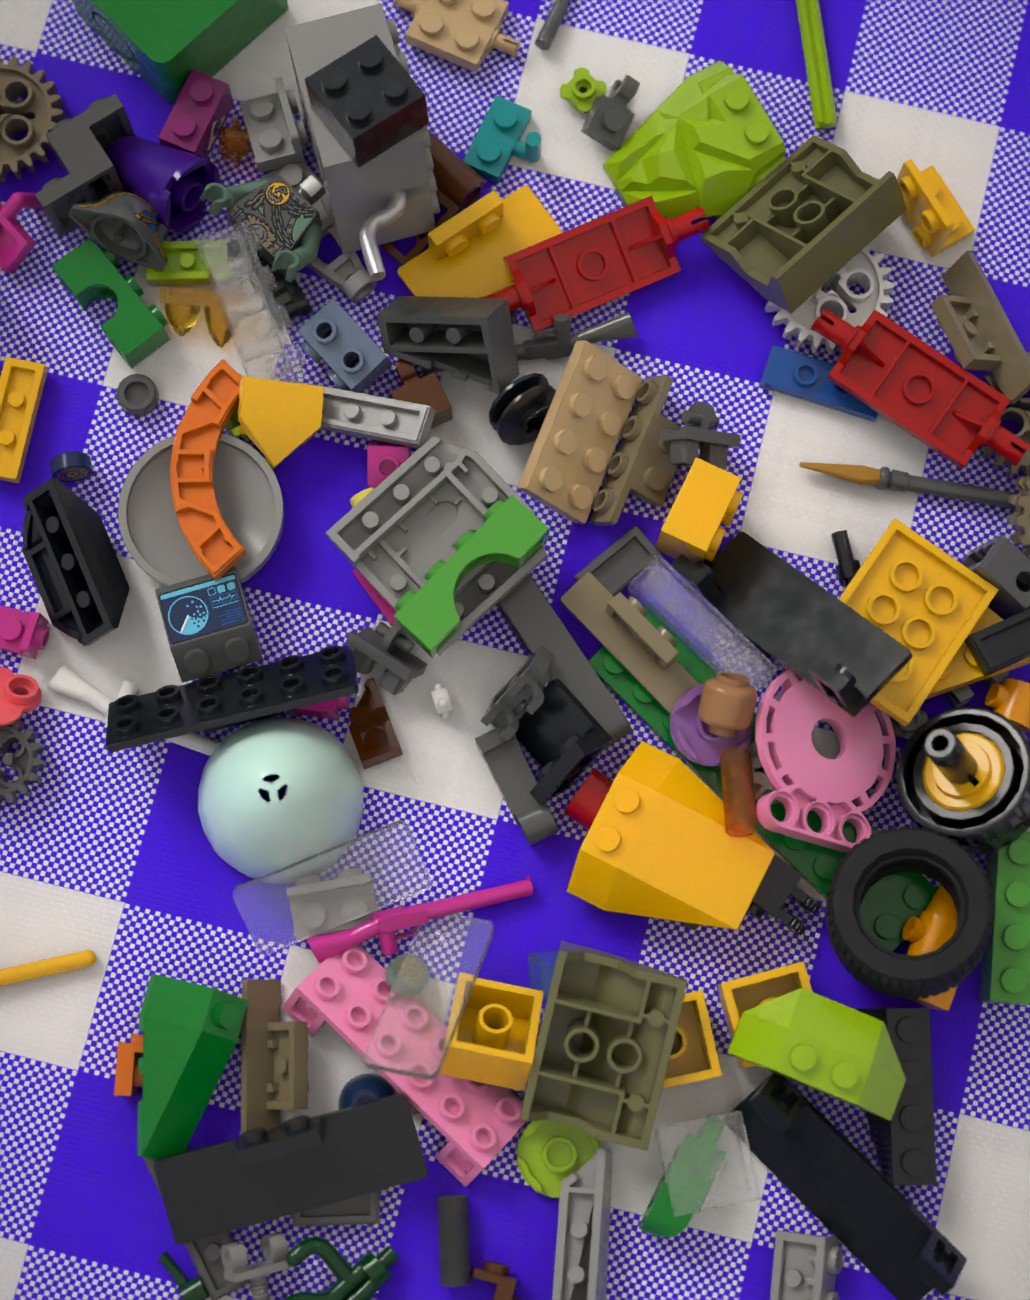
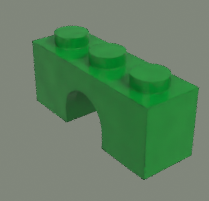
(92, 275)

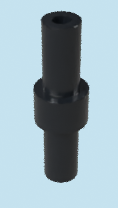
(847, 564)

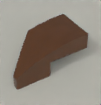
(373, 729)

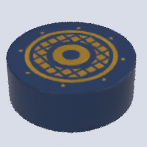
(71, 467)

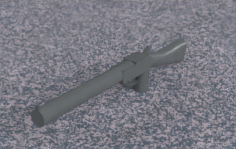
(563, 342)

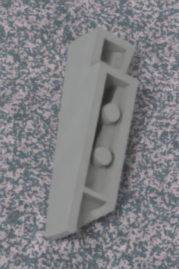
(584, 1231)

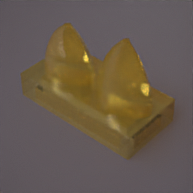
(183, 310)

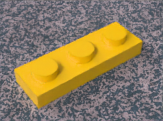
(19, 402)

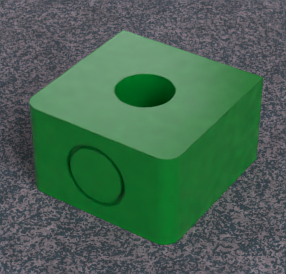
(174, 36)

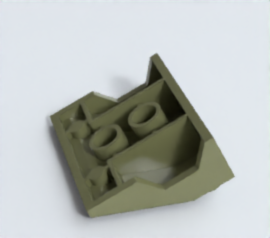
(804, 222)
(604, 1045)

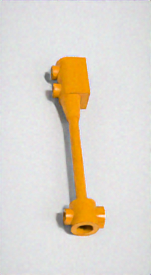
(940, 916)

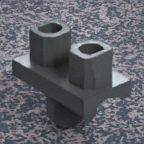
(699, 432)
(389, 649)

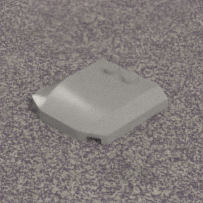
(417, 521)

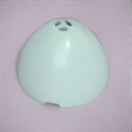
(316, 813)

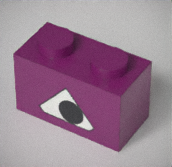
(198, 115)

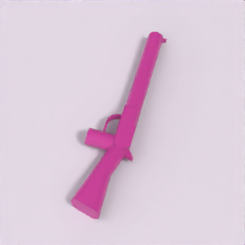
(398, 918)

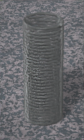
(450, 1244)

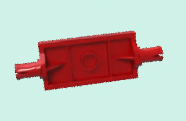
(596, 262)
(918, 388)

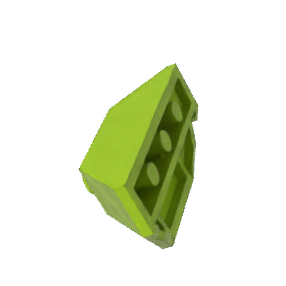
(823, 1049)

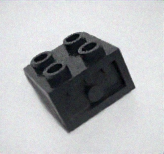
(561, 739)

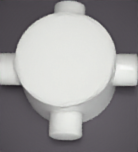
(441, 700)

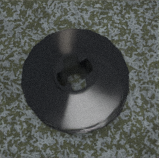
(521, 409)

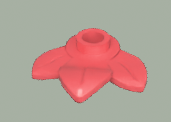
(17, 695)

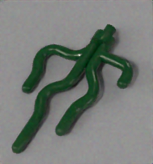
(353, 1282)

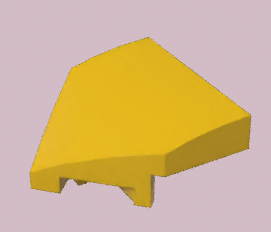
(279, 415)

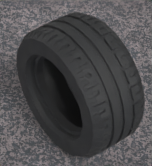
(914, 852)

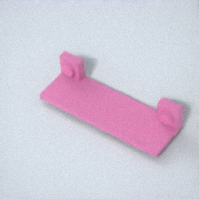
(470, 1114)

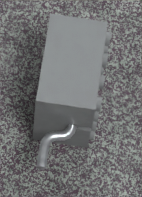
(395, 190)

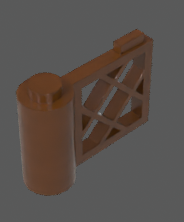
(456, 190)

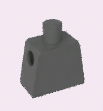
(1007, 570)

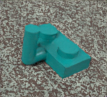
(500, 140)

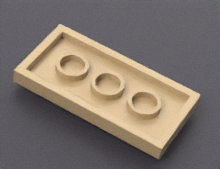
(580, 432)

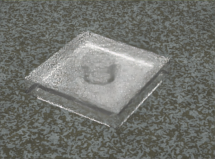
(707, 1163)

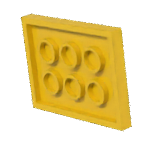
(920, 602)

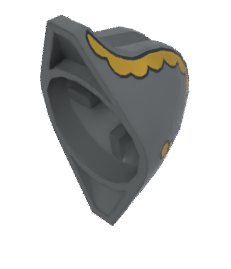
(124, 227)

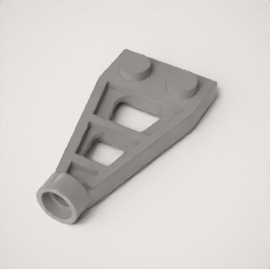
(346, 270)

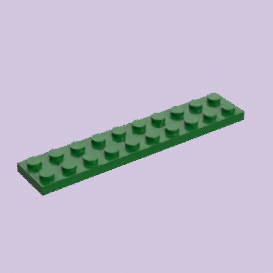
(886, 903)

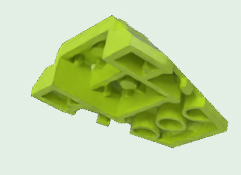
(699, 147)

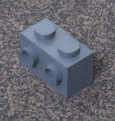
(343, 348)

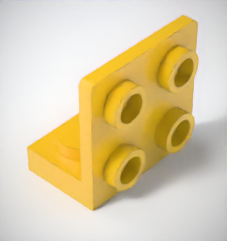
(932, 209)

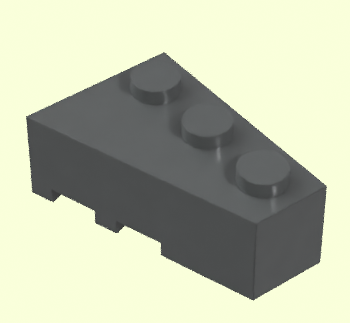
(455, 335)

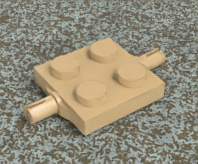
(458, 29)

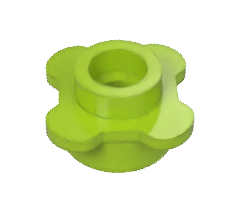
(578, 100)

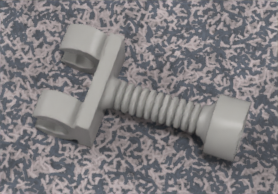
(237, 1269)

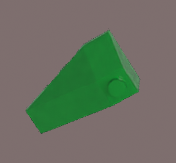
(185, 1049)

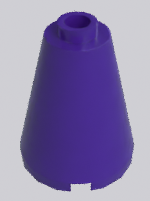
(165, 178)

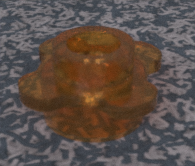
(234, 142)

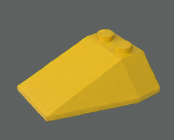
(666, 850)

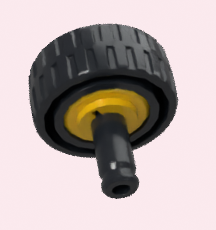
(968, 778)

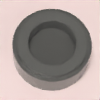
(137, 395)

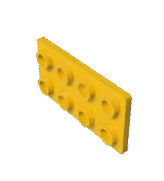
(470, 247)

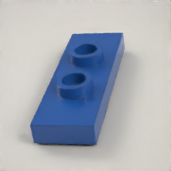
(807, 380)

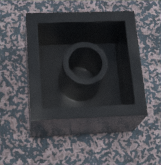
(367, 101)

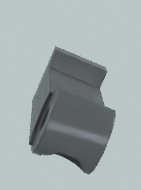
(515, 783)

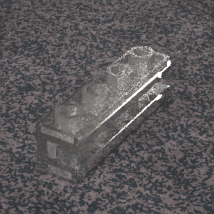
(699, 623)

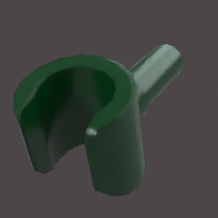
(188, 1290)

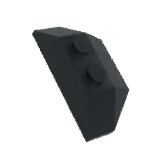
(73, 563)

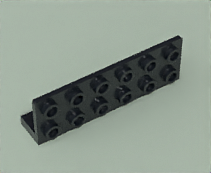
(798, 622)
(847, 1192)

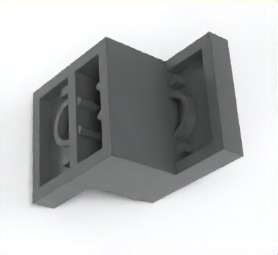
(83, 154)

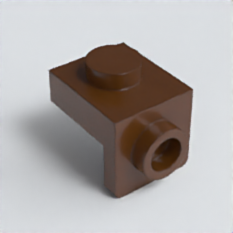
(498, 1274)

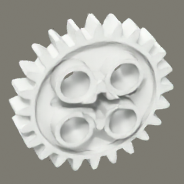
(861, 270)

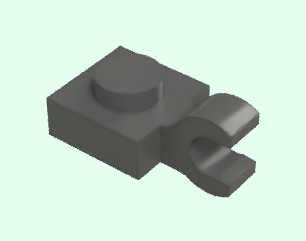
(608, 116)

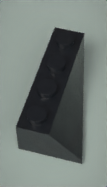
(908, 1141)

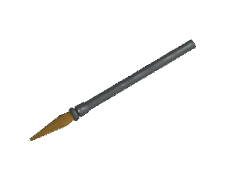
(904, 482)

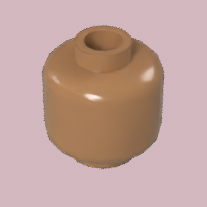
(727, 703)

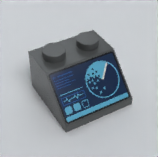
(208, 625)

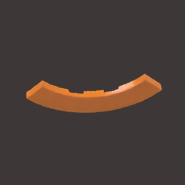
(193, 471)

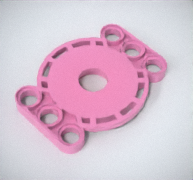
(811, 781)

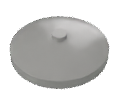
(246, 499)

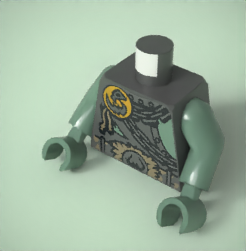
(280, 215)

